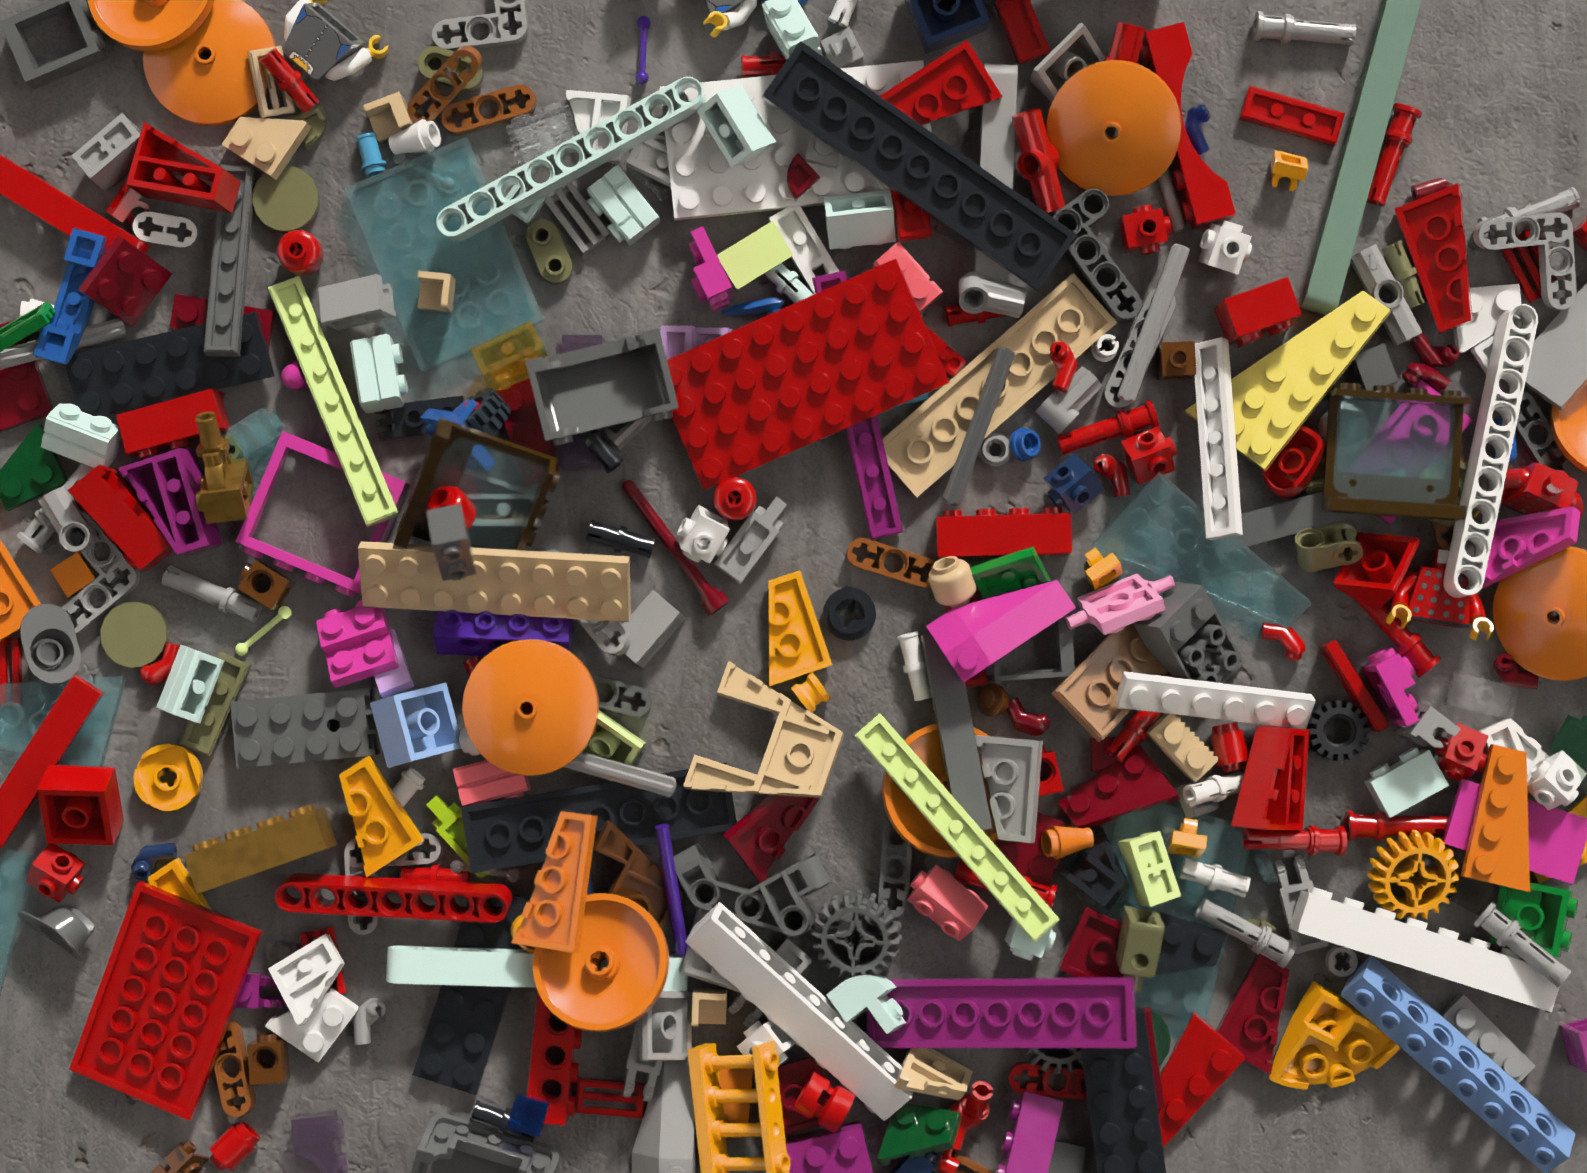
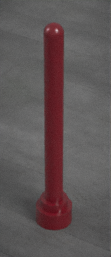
(711, 598)

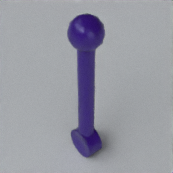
(643, 24)

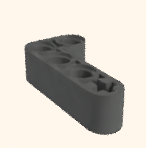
(1101, 260)

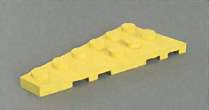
(1291, 381)

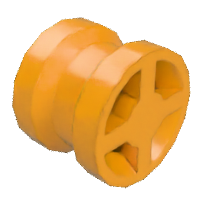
(811, 692)

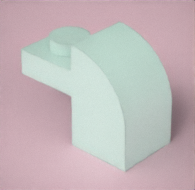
(864, 993)

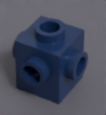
(1072, 484)

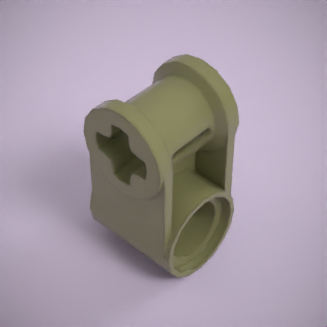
(1324, 547)

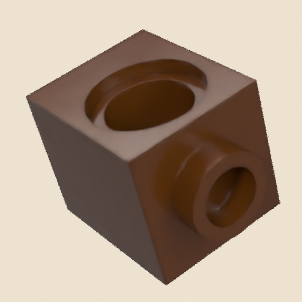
(1176, 360)
(279, 587)
(260, 1072)

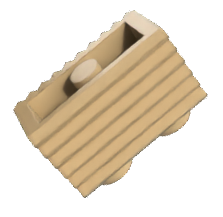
(1182, 746)

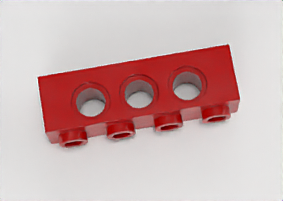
(544, 1069)

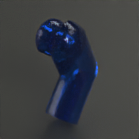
(1193, 122)

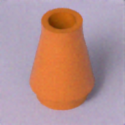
(1063, 841)

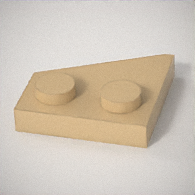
(266, 142)

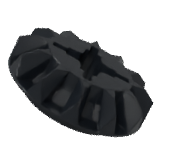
(863, 606)

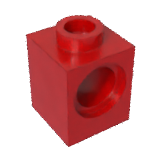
(1053, 781)

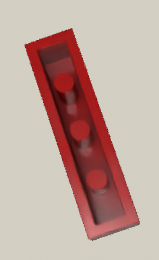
(1003, 534)

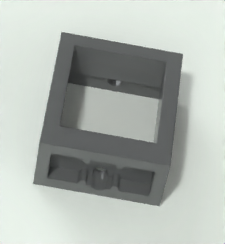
(24, 56)
(1065, 658)

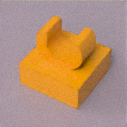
(1288, 166)
(1101, 569)
(1186, 841)

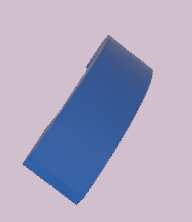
(73, 307)

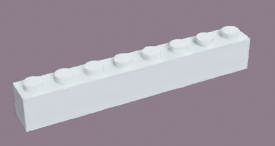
(1421, 949)
(798, 1010)

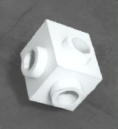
(1225, 247)
(703, 535)
(1555, 780)
(761, 1033)

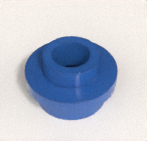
(1024, 444)

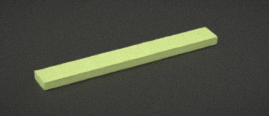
(333, 401)
(957, 827)

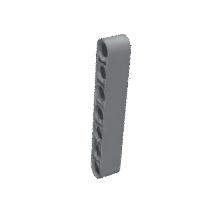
(997, 148)

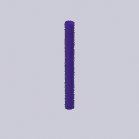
(671, 888)

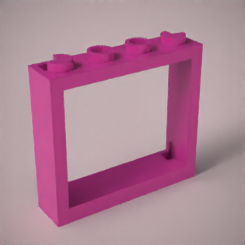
(287, 560)

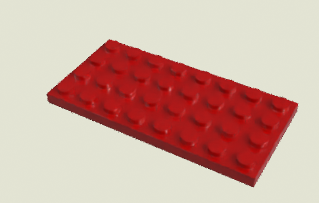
(803, 374)

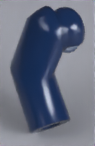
(149, 857)

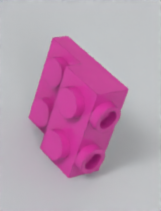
(710, 278)
(357, 643)
(1389, 677)

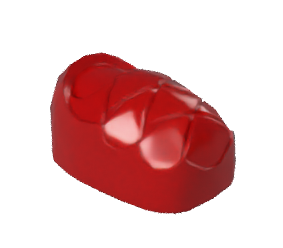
(1295, 464)

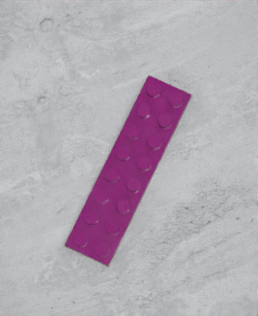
(1012, 1013)

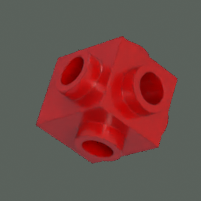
(1134, 236)
(1149, 454)
(1462, 753)
(56, 873)

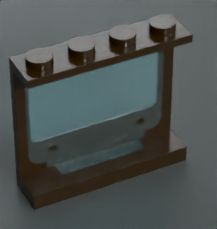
(1393, 452)
(495, 474)

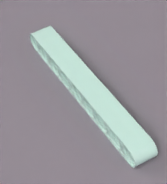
(554, 159)
(483, 967)

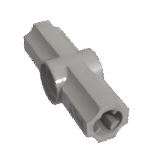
(1375, 274)

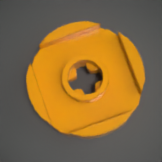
(151, 768)

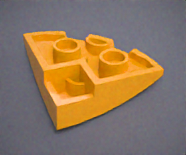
(1328, 1043)

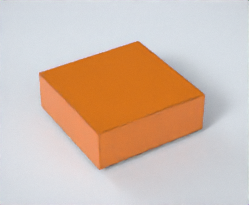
(73, 574)

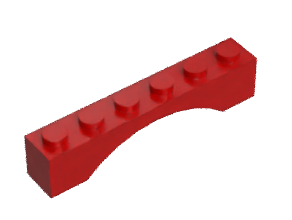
(1204, 192)

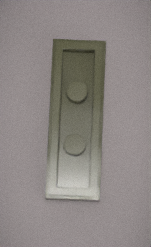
(206, 735)

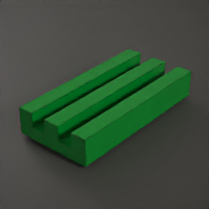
(25, 325)

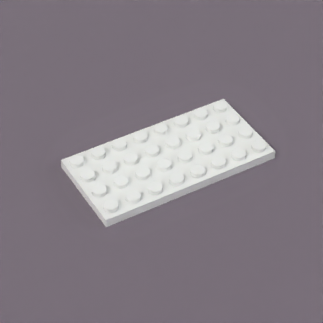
(709, 187)

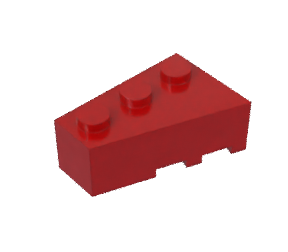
(122, 517)

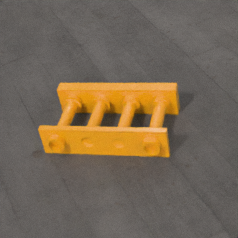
(709, 1116)

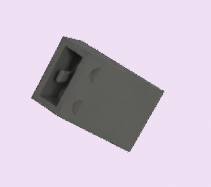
(1190, 636)

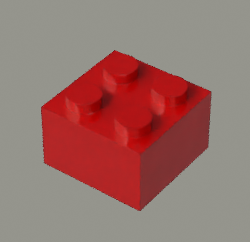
(1258, 311)
(80, 805)

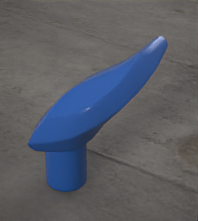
(755, 307)

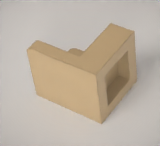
(388, 115)
(436, 291)
(709, 1006)

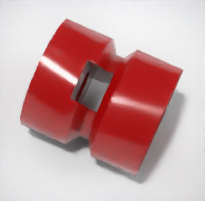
(834, 1108)

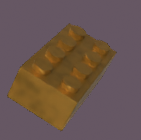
(255, 851)

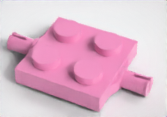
(1121, 603)

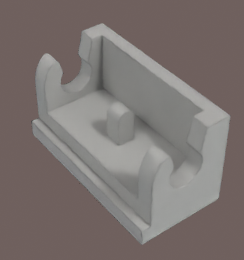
(109, 152)
(356, 302)
(650, 628)
(1429, 724)

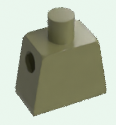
(1142, 935)

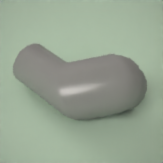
(366, 1016)

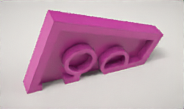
(1528, 540)

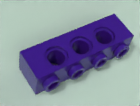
(483, 632)

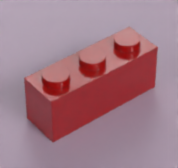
(169, 423)

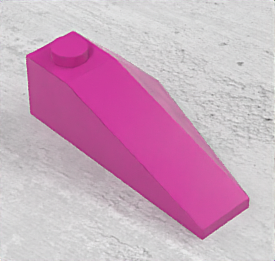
(990, 628)

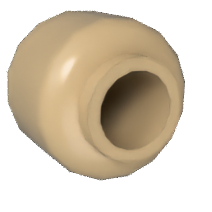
(952, 581)

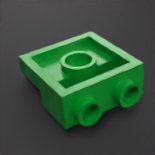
(1541, 914)

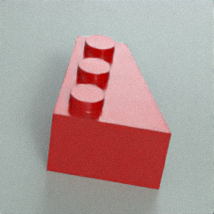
(176, 174)
(1274, 780)

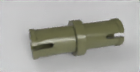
(1404, 273)

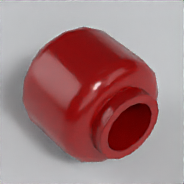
(309, 258)
(452, 496)
(734, 511)

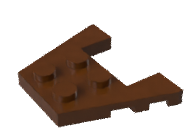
(638, 876)

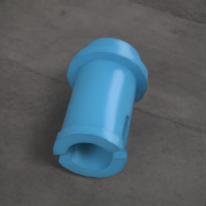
(370, 154)

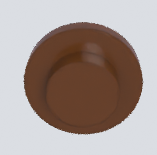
(992, 700)

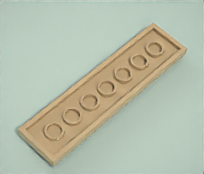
(932, 436)
(503, 583)

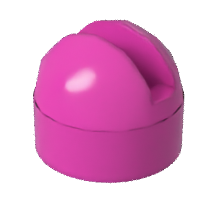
(293, 376)

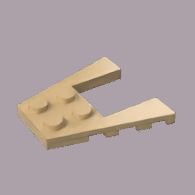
(796, 757)

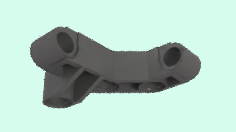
(777, 896)

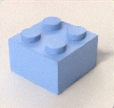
(416, 724)

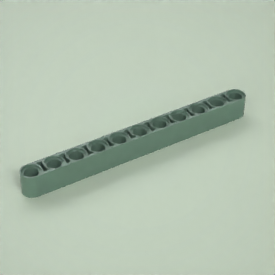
(1359, 155)

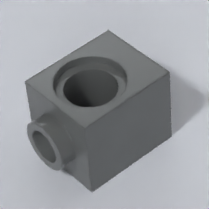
(1373, 368)

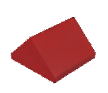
(1379, 570)

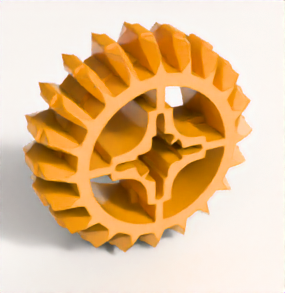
(1436, 880)

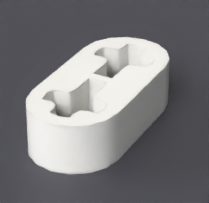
(164, 237)

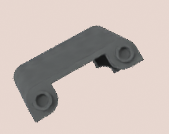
(602, 386)
(470, 1147)

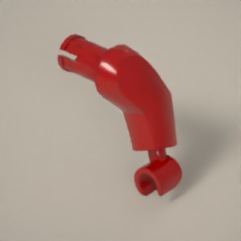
(973, 1110)

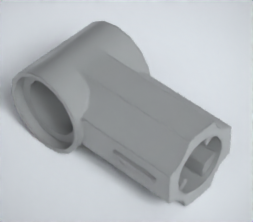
(994, 296)
(1062, 407)
(66, 517)

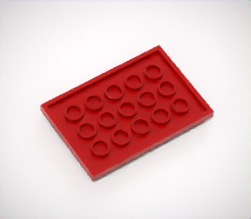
(165, 1000)

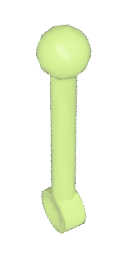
(283, 613)

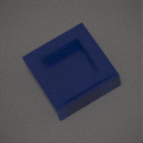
(528, 1115)

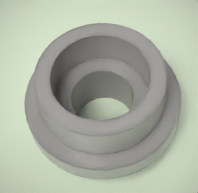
(1002, 442)

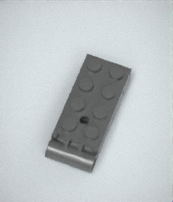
(300, 730)

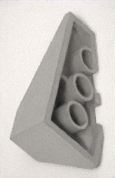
(668, 1127)

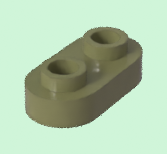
(441, 54)
(548, 251)

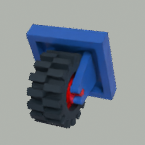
(481, 413)

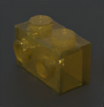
(504, 356)

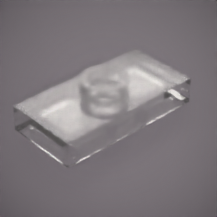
(1482, 695)

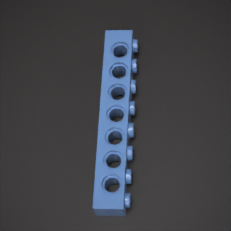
(1459, 1065)

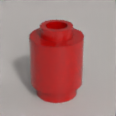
(1229, 746)
(234, 1146)

